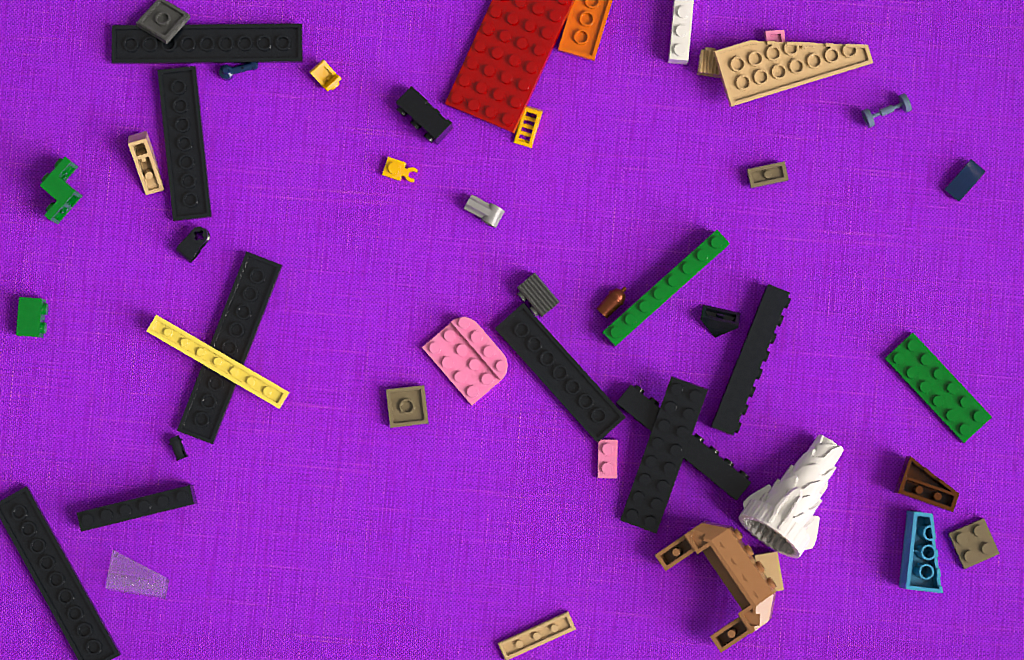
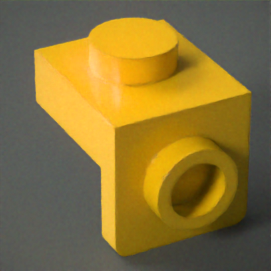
(325, 75)

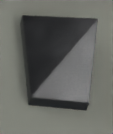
(719, 320)

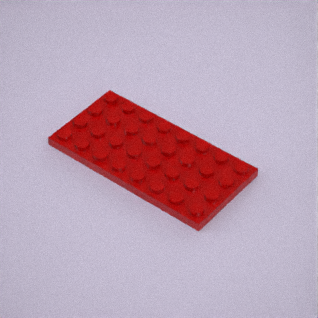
(507, 59)

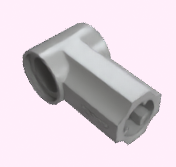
(487, 212)

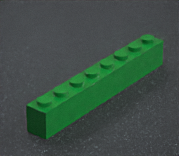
(665, 288)

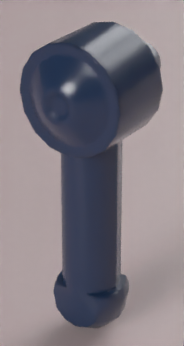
(227, 72)

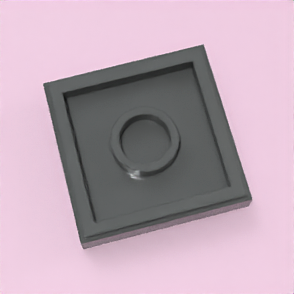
(163, 20)

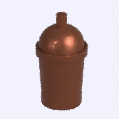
(612, 301)

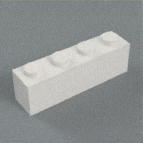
(680, 31)

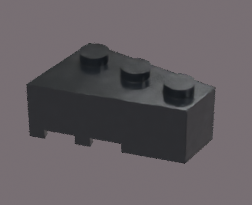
(424, 116)

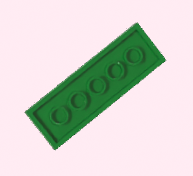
(938, 387)

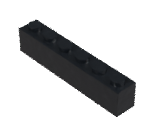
(137, 508)

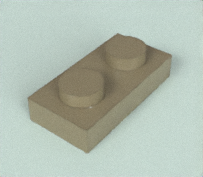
(767, 175)

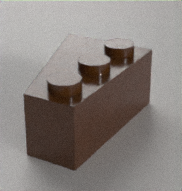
(922, 485)

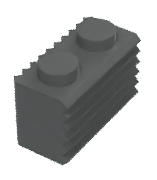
(537, 295)

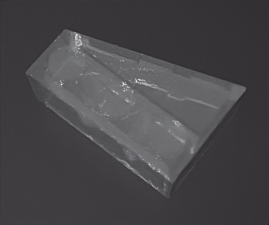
(133, 578)

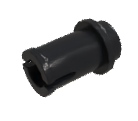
(177, 447)

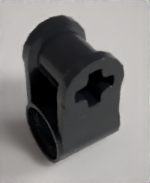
(190, 246)

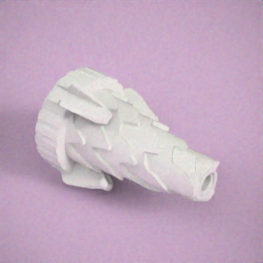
(784, 513)

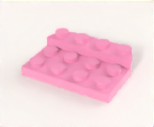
(468, 358)

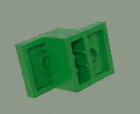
(60, 189)

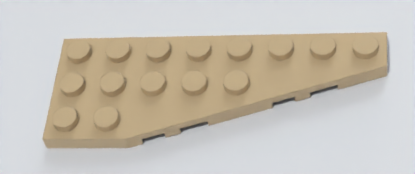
(769, 67)

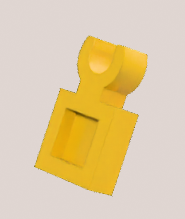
(396, 169)

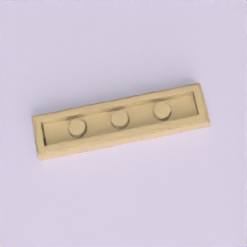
(536, 636)

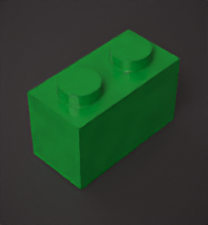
(31, 317)

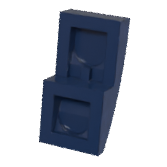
(965, 180)

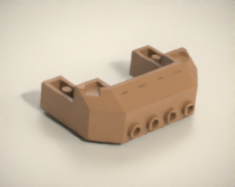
(737, 570)

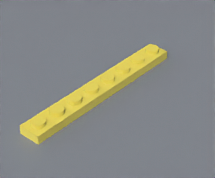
(218, 361)

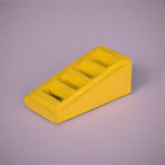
(536, 111)

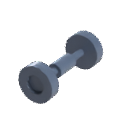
(904, 103)

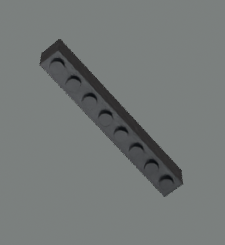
(750, 359)
(697, 454)

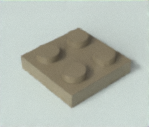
(407, 406)
(973, 543)

